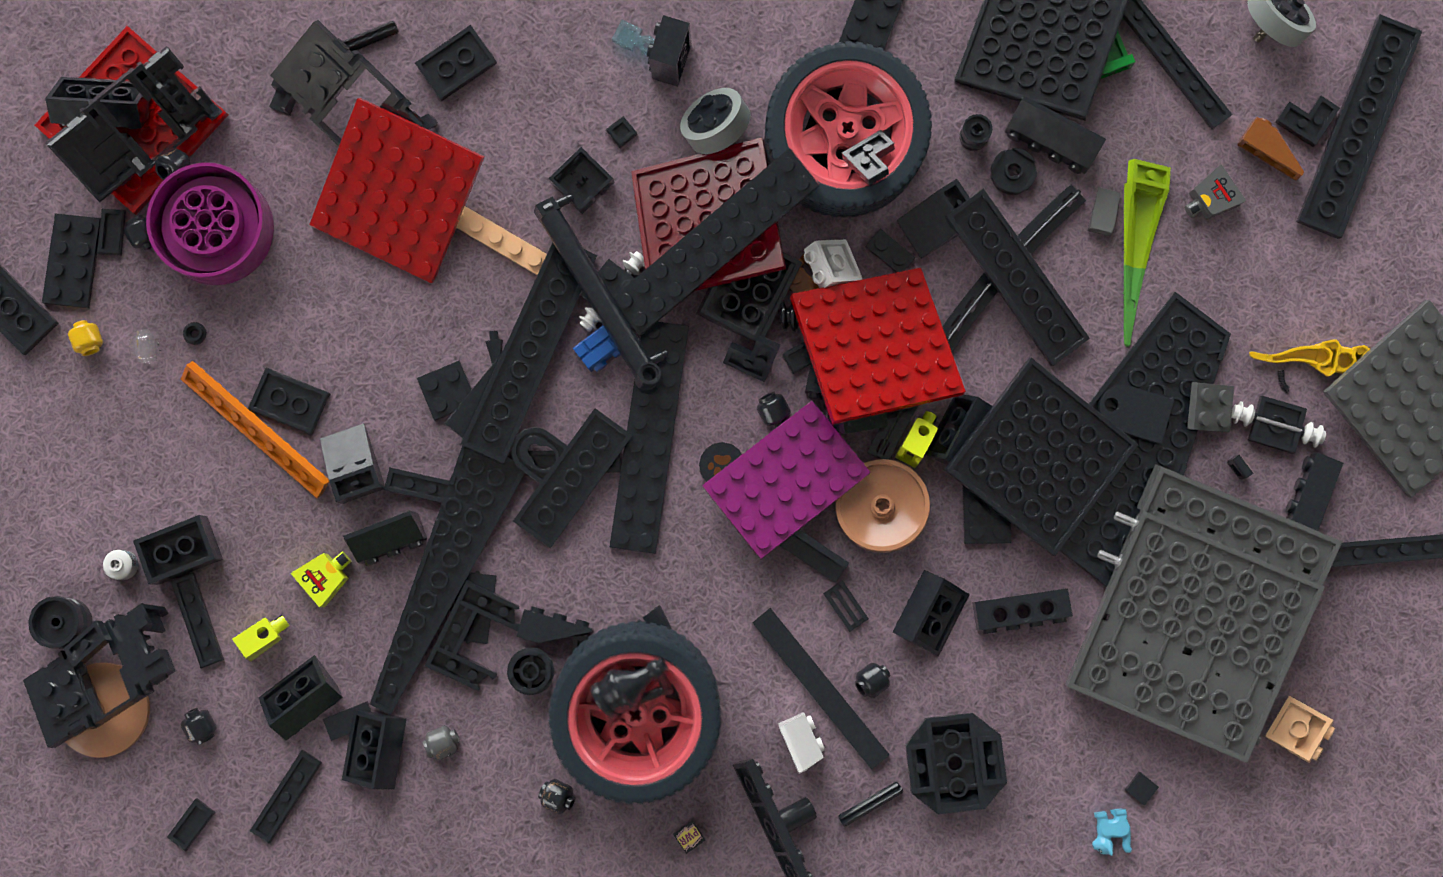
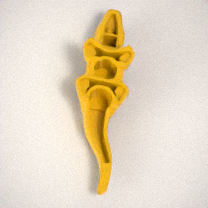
(1325, 357)

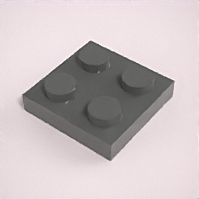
(1210, 407)

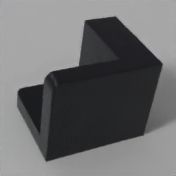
(282, 100)

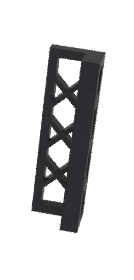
(815, 555)

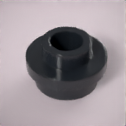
(188, 330)

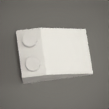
(801, 741)

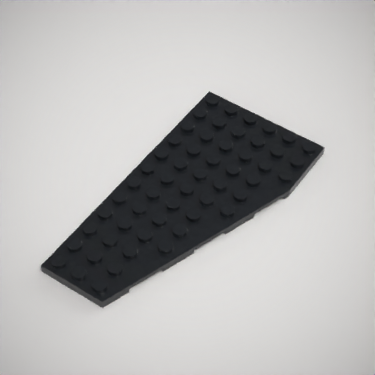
(1167, 357)

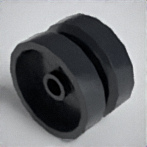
(58, 621)

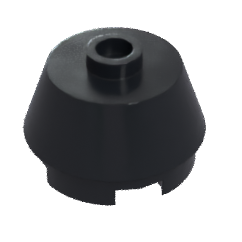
(530, 671)

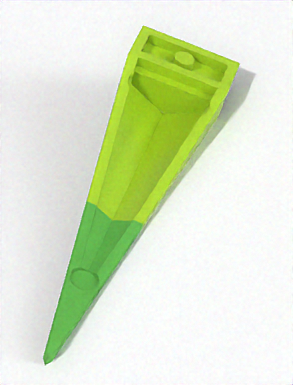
(1143, 204)

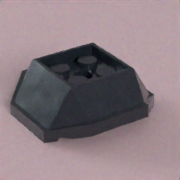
(980, 768)

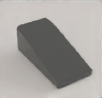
(1104, 212)

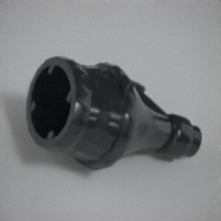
(624, 690)

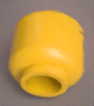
(85, 338)

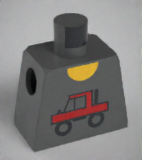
(1214, 195)

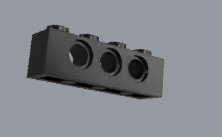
(1058, 600)

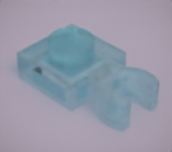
(629, 36)

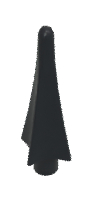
(494, 345)

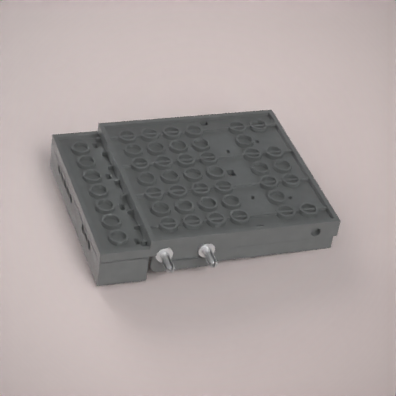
(1207, 580)

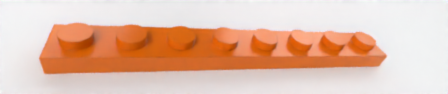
(254, 429)

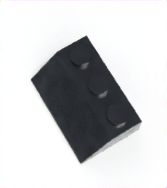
(956, 426)
(386, 538)
(931, 612)
(299, 698)
(374, 750)

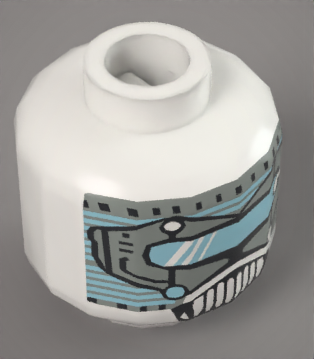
(120, 564)

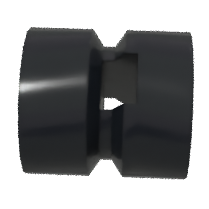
(975, 132)

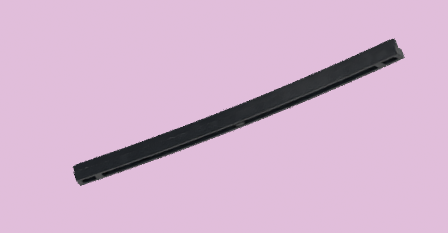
(982, 291)

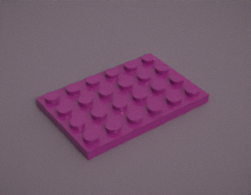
(786, 480)

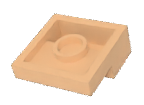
(1300, 730)

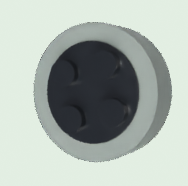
(1282, 20)
(715, 121)

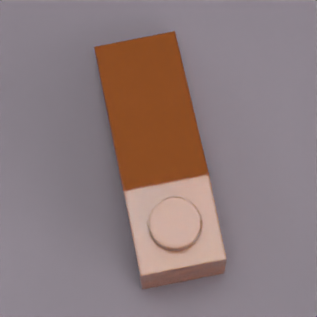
(1269, 146)

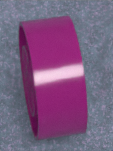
(242, 244)

